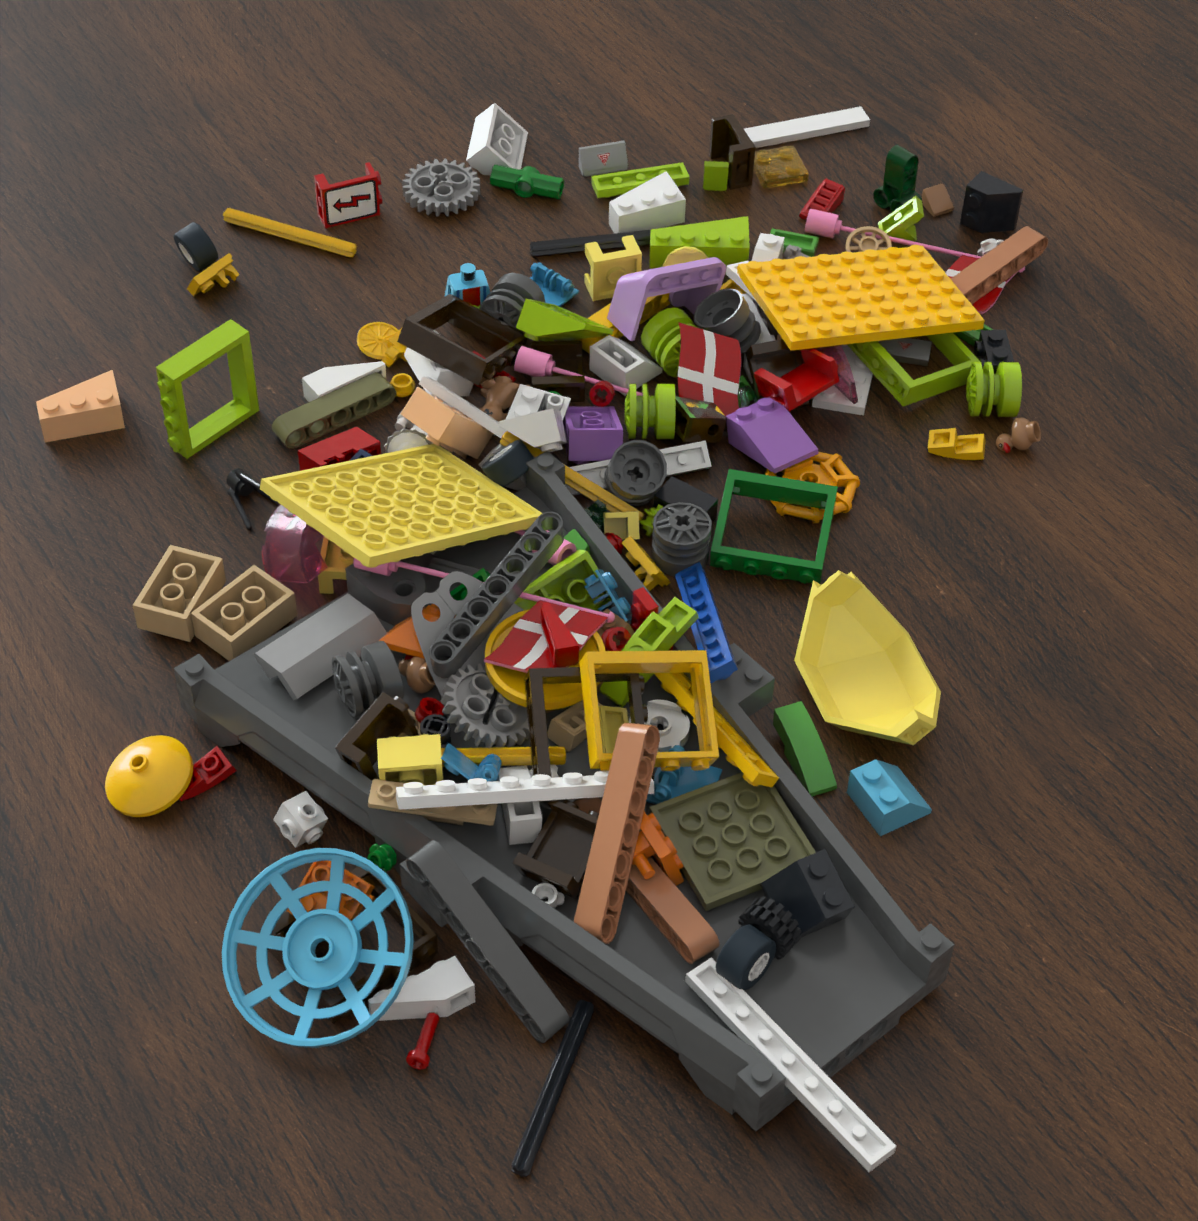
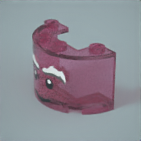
(291, 548)

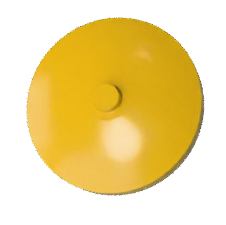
(511, 682)

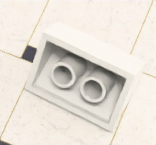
(496, 141)
(538, 429)

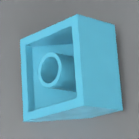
(885, 796)

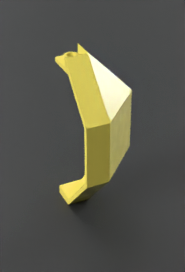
(864, 664)

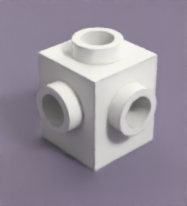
(301, 819)

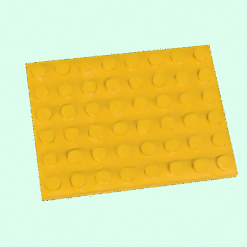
(858, 297)

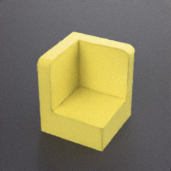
(622, 524)

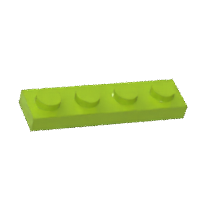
(622, 182)

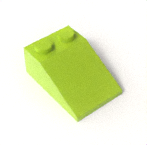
(553, 323)

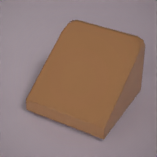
(937, 200)

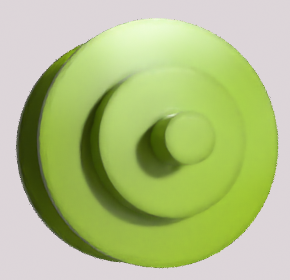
(648, 523)

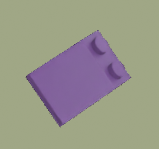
(592, 433)
(769, 435)

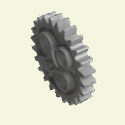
(441, 187)
(467, 700)

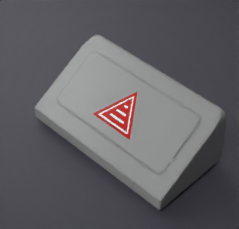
(603, 158)
(908, 350)

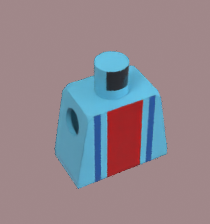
(468, 285)

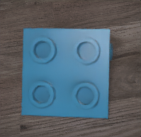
(555, 288)
(600, 585)
(460, 764)
(681, 781)

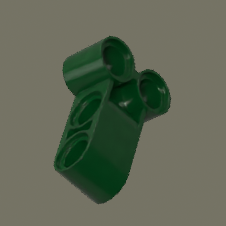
(899, 179)

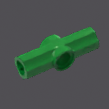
(527, 181)

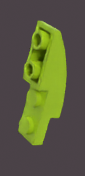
(656, 633)

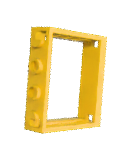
(690, 662)

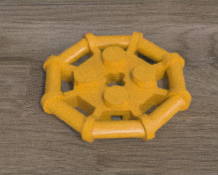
(820, 474)

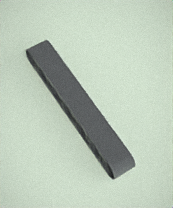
(497, 605)
(487, 941)

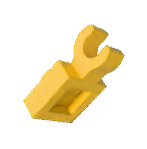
(395, 351)

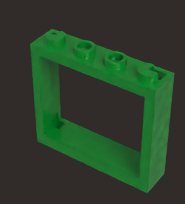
(778, 490)

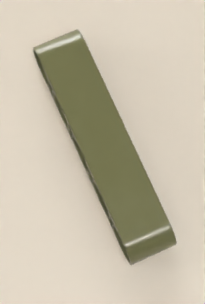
(333, 410)

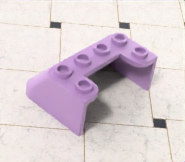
(686, 282)

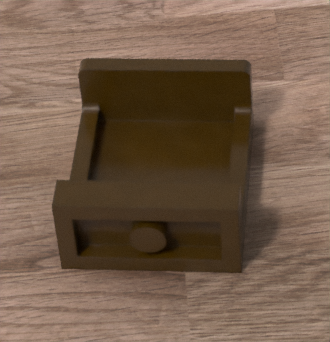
(732, 142)
(567, 357)
(775, 358)
(383, 719)
(561, 848)

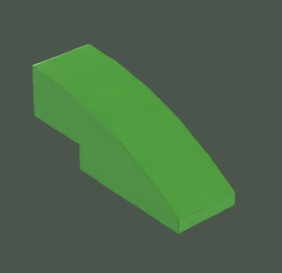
(804, 748)

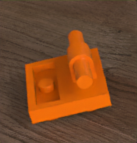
(653, 842)
(348, 905)

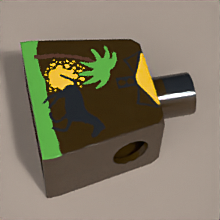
(698, 420)

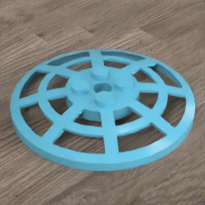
(300, 946)

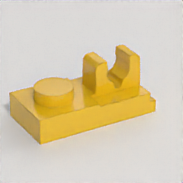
(217, 271)
(648, 568)

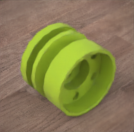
(663, 338)
(997, 389)
(651, 411)

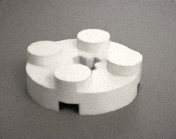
(674, 722)

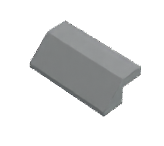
(306, 652)

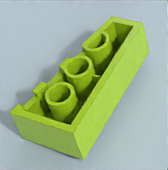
(721, 239)

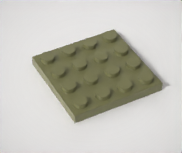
(731, 837)

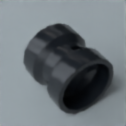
(437, 724)

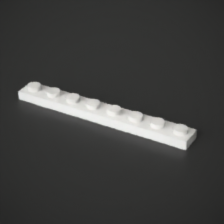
(507, 790)
(802, 1075)

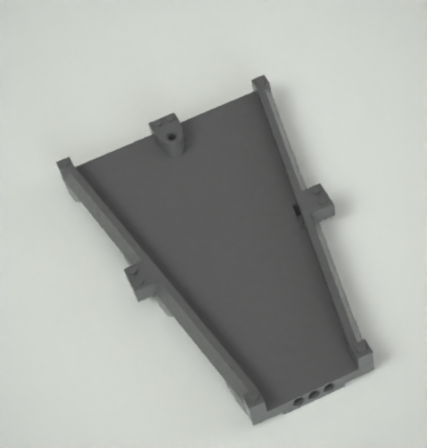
(827, 993)

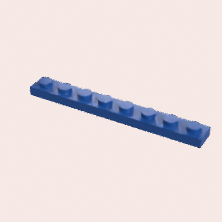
(708, 628)

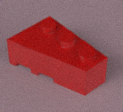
(338, 449)

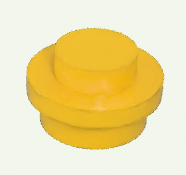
(403, 384)

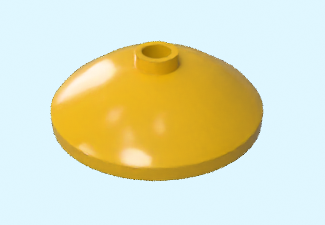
(149, 776)

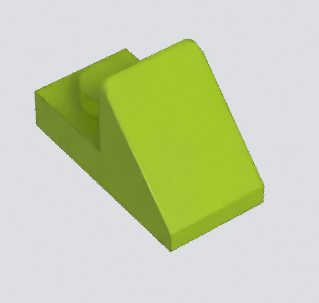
(715, 175)
(902, 220)

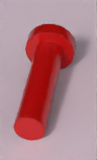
(418, 1058)

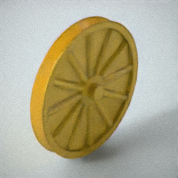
(374, 337)

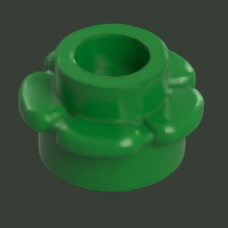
(382, 856)

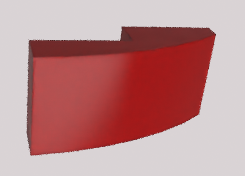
(208, 772)

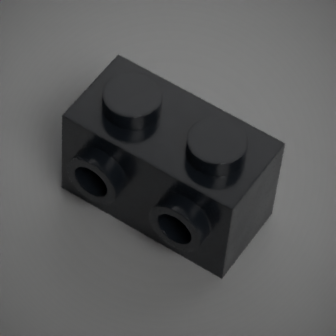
(993, 348)

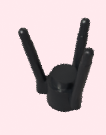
(242, 484)

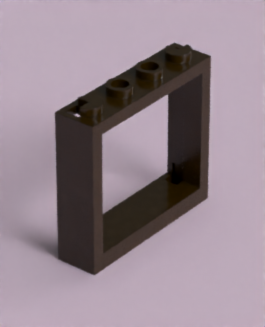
(419, 336)
(536, 707)
(423, 949)

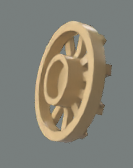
(867, 242)

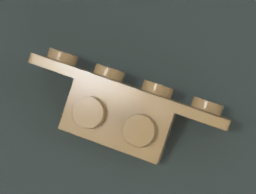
(384, 797)

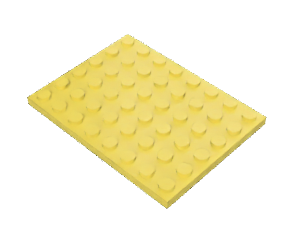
(400, 504)

